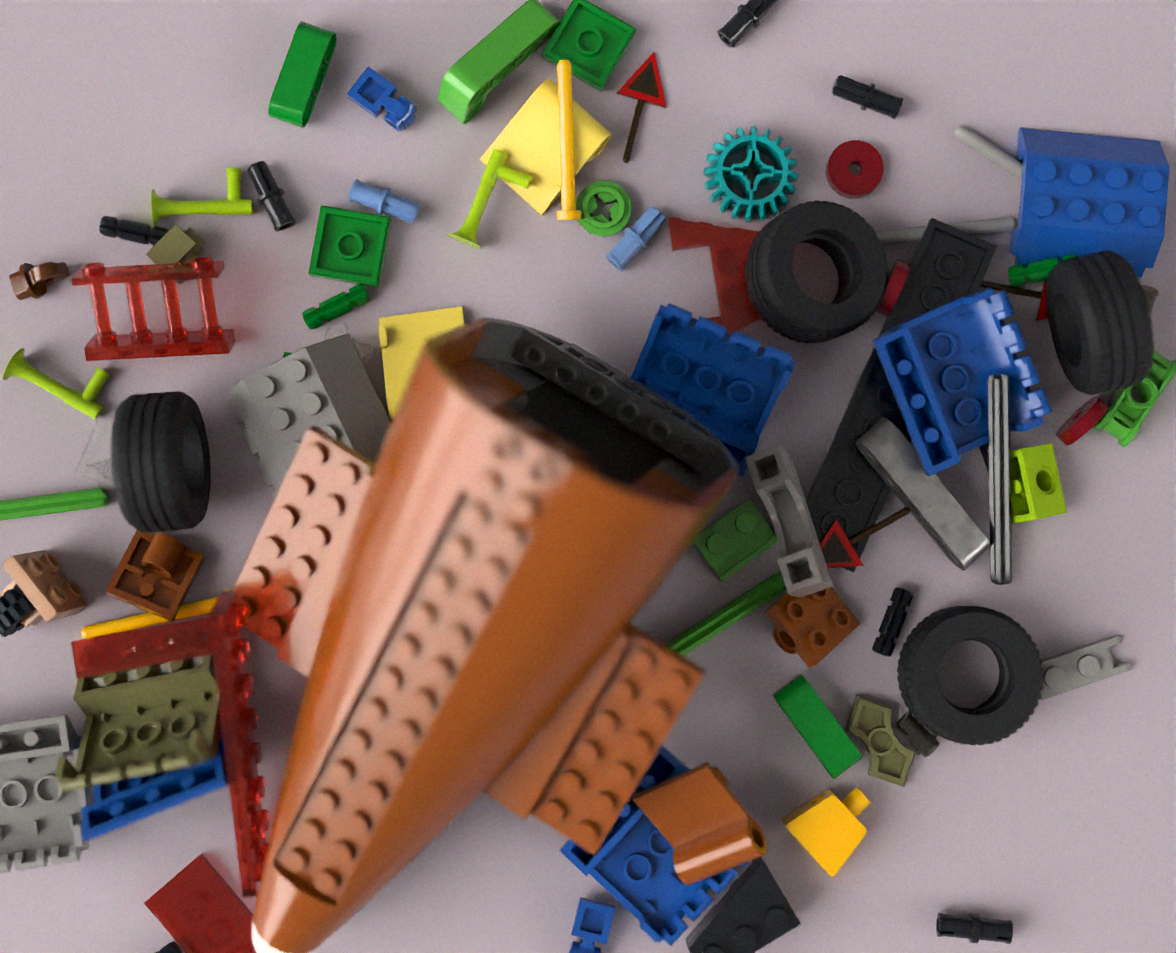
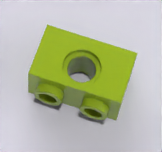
(1035, 484)

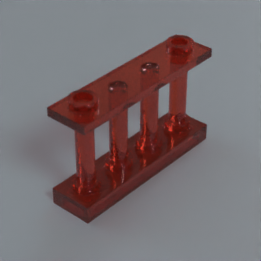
(141, 341)
(142, 647)

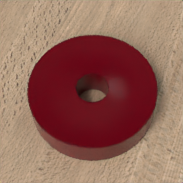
(863, 156)
(896, 280)
(1082, 420)

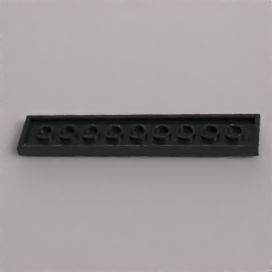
(847, 485)

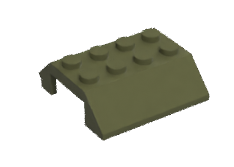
(144, 722)

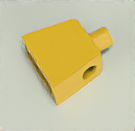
(829, 827)

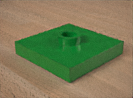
(590, 41)
(350, 246)

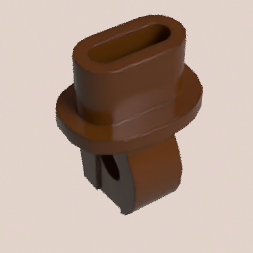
(34, 280)

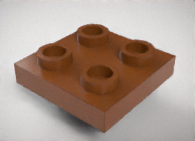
(155, 574)
(811, 624)

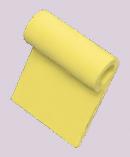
(534, 144)
(402, 342)

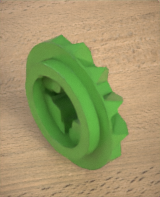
(608, 193)

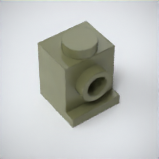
(176, 247)

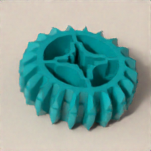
(736, 172)

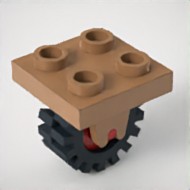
(36, 592)

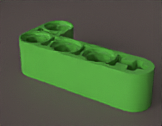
(494, 58)

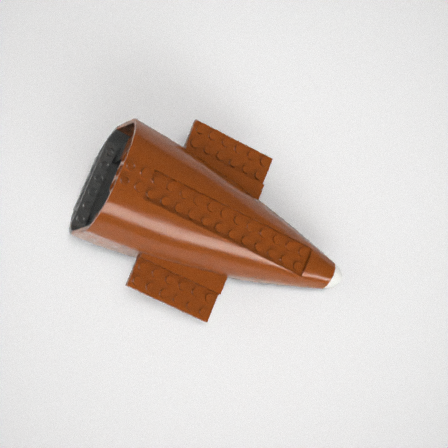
(472, 613)

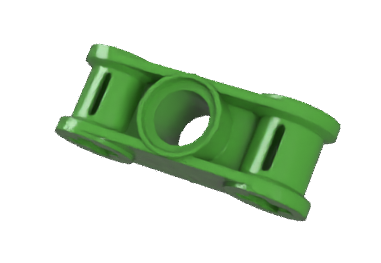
(1124, 414)

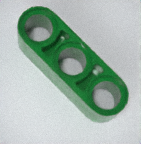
(302, 74)
(817, 726)

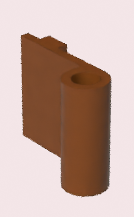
(702, 823)

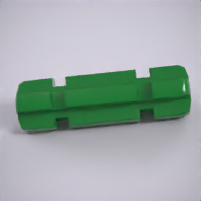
(1035, 271)
(336, 306)

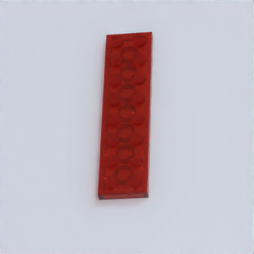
(240, 749)

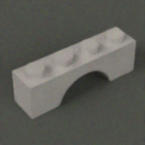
(799, 548)

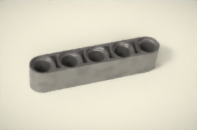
(924, 495)

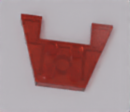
(728, 256)

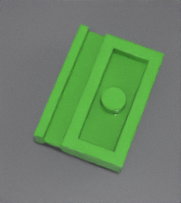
(735, 539)

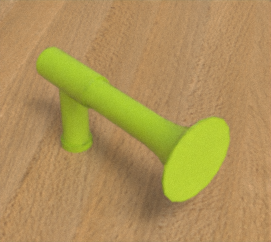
(495, 169)
(231, 206)
(84, 402)

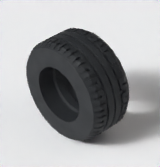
(851, 247)
(1099, 322)
(161, 461)
(1017, 685)

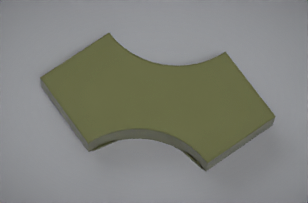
(873, 726)

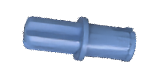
(384, 201)
(636, 238)

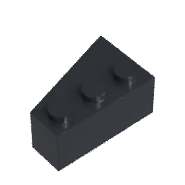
(746, 916)

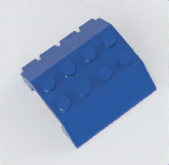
(1090, 197)
(942, 373)
(714, 376)
(142, 796)
(639, 865)

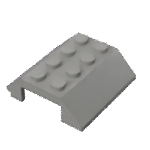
(309, 388)
(33, 810)

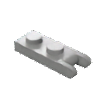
(1080, 667)

